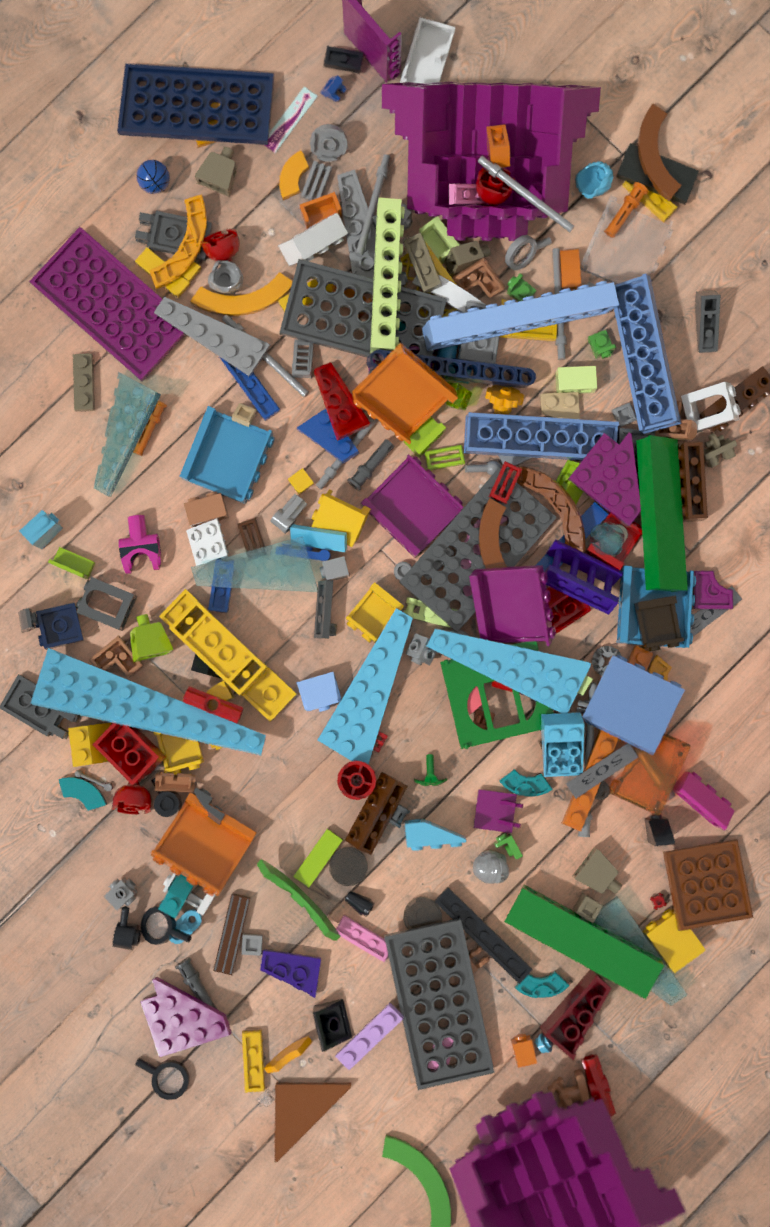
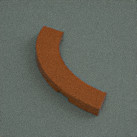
(650, 156)
(561, 502)
(489, 535)

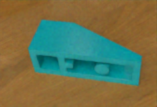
(176, 896)

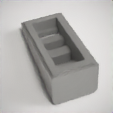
(301, 373)

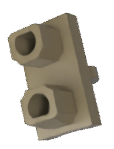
(716, 446)

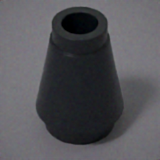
(359, 903)

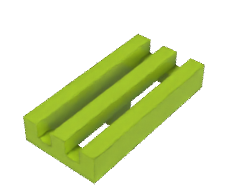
(444, 450)

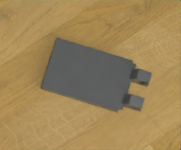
(166, 232)
(44, 720)

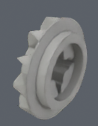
(597, 659)

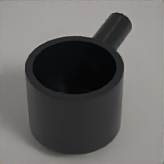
(167, 802)
(126, 934)

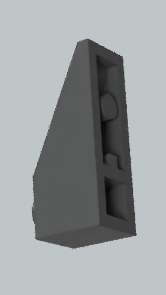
(707, 320)

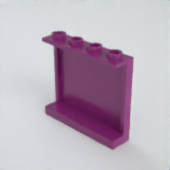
(369, 38)
(413, 506)
(512, 604)

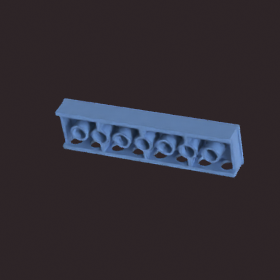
(645, 355)
(533, 436)

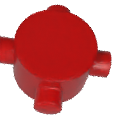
(658, 901)

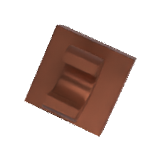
(479, 719)

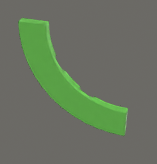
(282, 881)
(426, 1173)

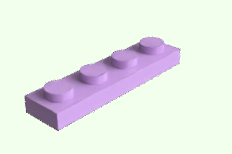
(369, 1036)

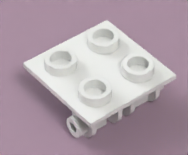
(207, 542)

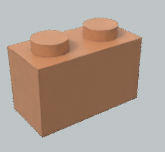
(206, 509)

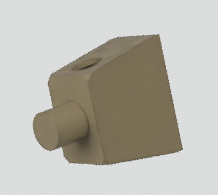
(218, 172)
(464, 256)
(598, 873)

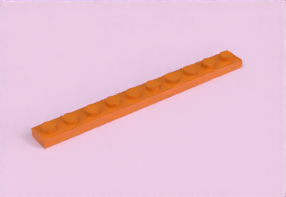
(603, 747)

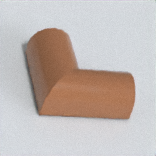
(481, 274)
(685, 431)
(116, 652)

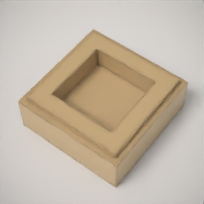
(244, 415)

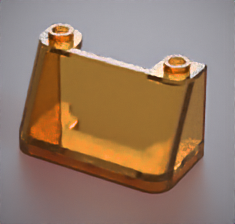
(651, 777)

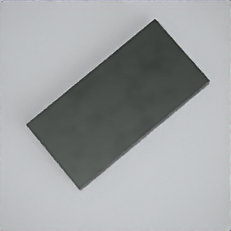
(633, 172)

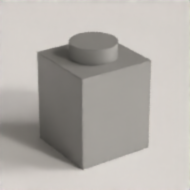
(334, 569)

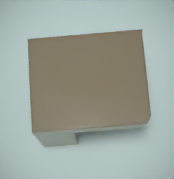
(587, 907)

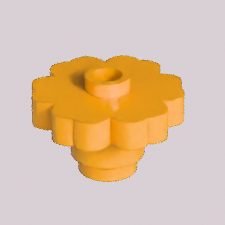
(504, 398)

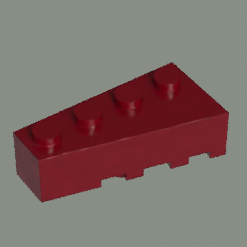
(576, 1013)

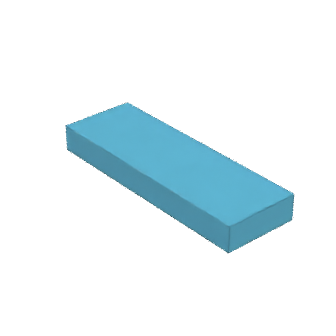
(320, 538)

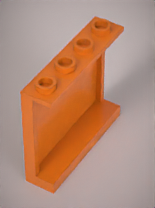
(402, 393)
(203, 848)

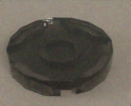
(348, 866)
(421, 912)

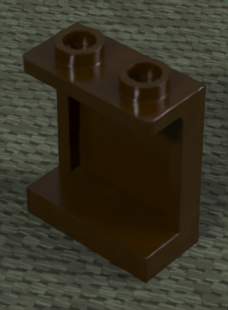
(658, 623)

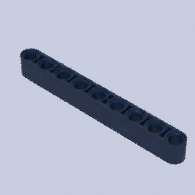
(461, 370)

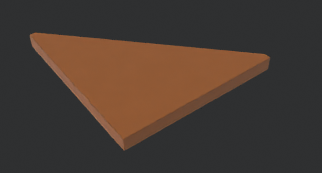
(300, 1108)

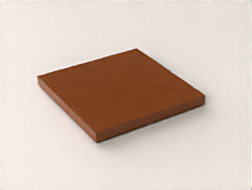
(707, 885)

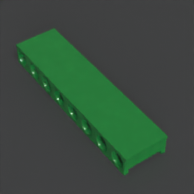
(661, 514)
(585, 941)

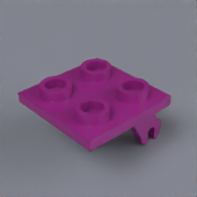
(496, 811)

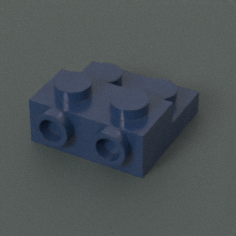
(58, 626)

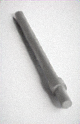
(496, 171)
(381, 174)
(560, 340)
(271, 361)
(330, 472)

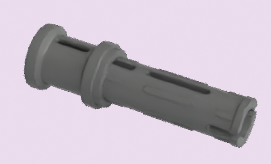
(365, 471)
(192, 979)

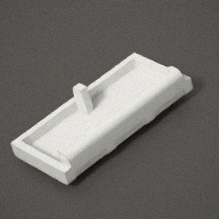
(428, 52)

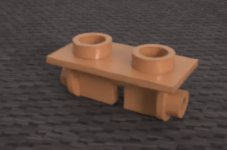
(174, 783)

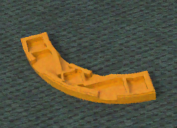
(189, 248)
(243, 304)

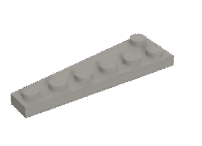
(354, 214)
(223, 340)

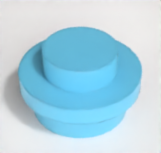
(543, 1043)

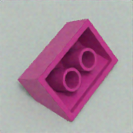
(704, 800)

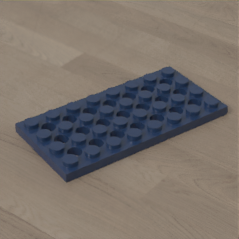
(202, 130)

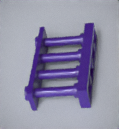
(577, 588)

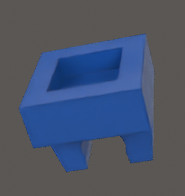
(333, 84)

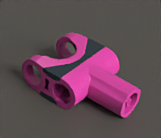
(139, 544)

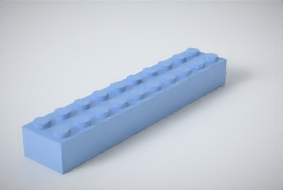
(519, 316)

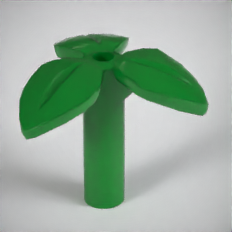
(431, 778)

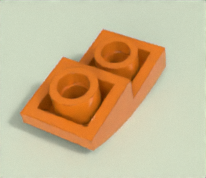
(570, 269)

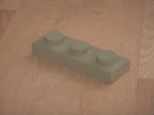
(422, 263)
(83, 382)

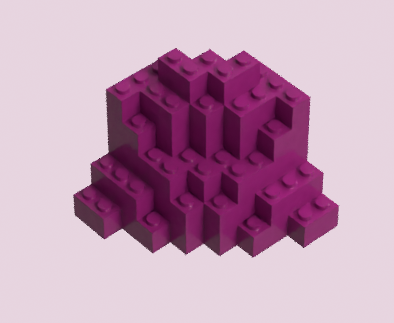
(448, 137)
(557, 1171)

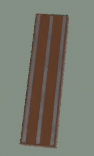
(231, 934)

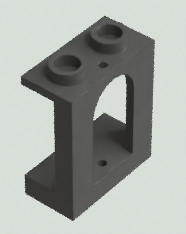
(123, 613)

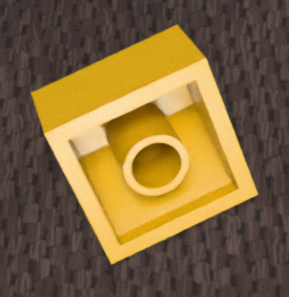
(82, 743)

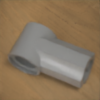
(286, 516)

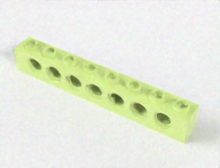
(387, 209)

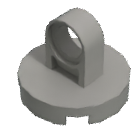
(328, 142)

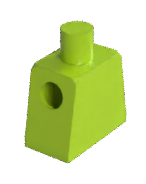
(149, 640)

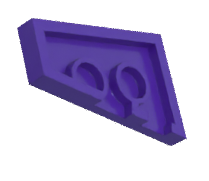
(292, 968)

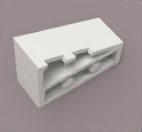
(314, 240)

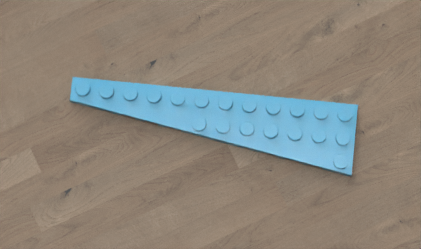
(98, 694)

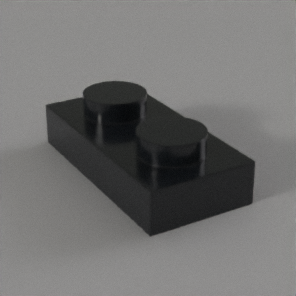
(343, 59)

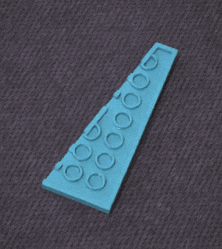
(535, 674)
(360, 712)

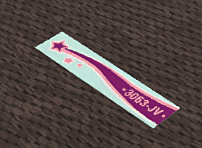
(290, 119)

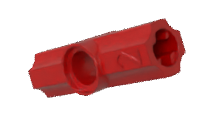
(201, 700)
(597, 1082)

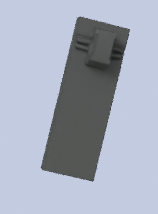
(323, 627)

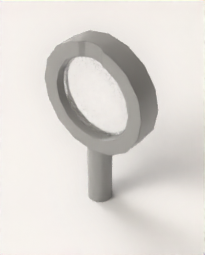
(523, 250)

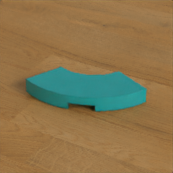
(525, 785)
(83, 791)
(542, 986)

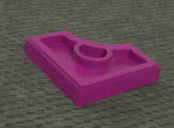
(710, 593)

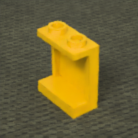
(340, 516)
(373, 612)
(179, 753)
(674, 946)

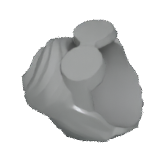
(226, 278)
(491, 867)

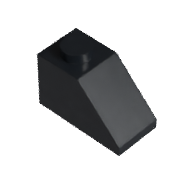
(659, 831)

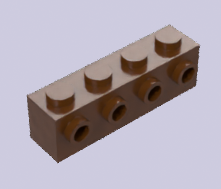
(746, 396)
(693, 481)
(376, 813)

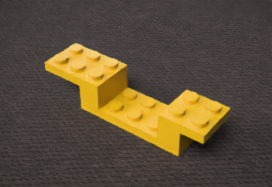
(227, 655)

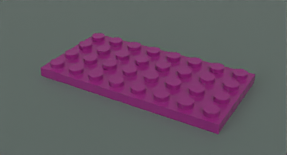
(107, 303)

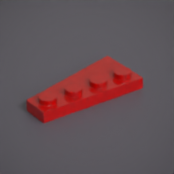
(338, 400)

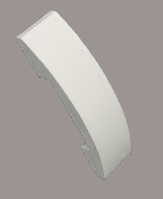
(454, 294)

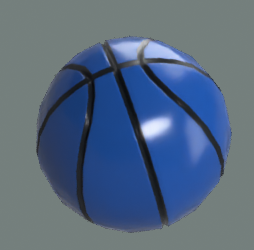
(153, 176)

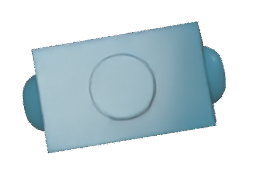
(41, 529)

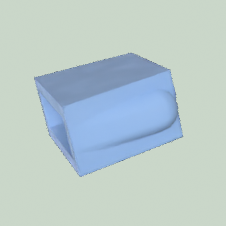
(319, 692)

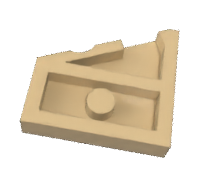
(560, 405)

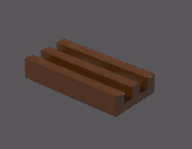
(247, 524)

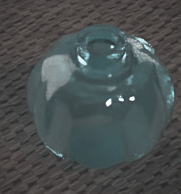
(607, 539)

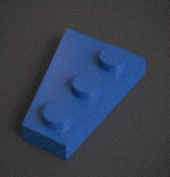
(321, 432)

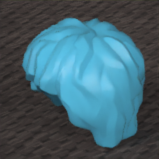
(594, 179)

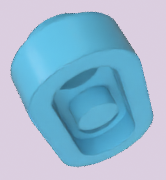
(185, 925)

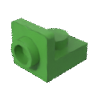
(519, 288)
(601, 345)
(511, 848)

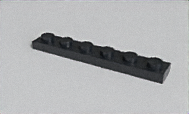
(484, 935)

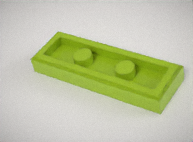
(318, 858)

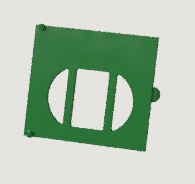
(459, 684)

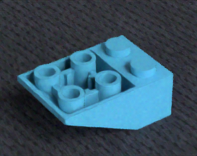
(562, 744)
(426, 833)

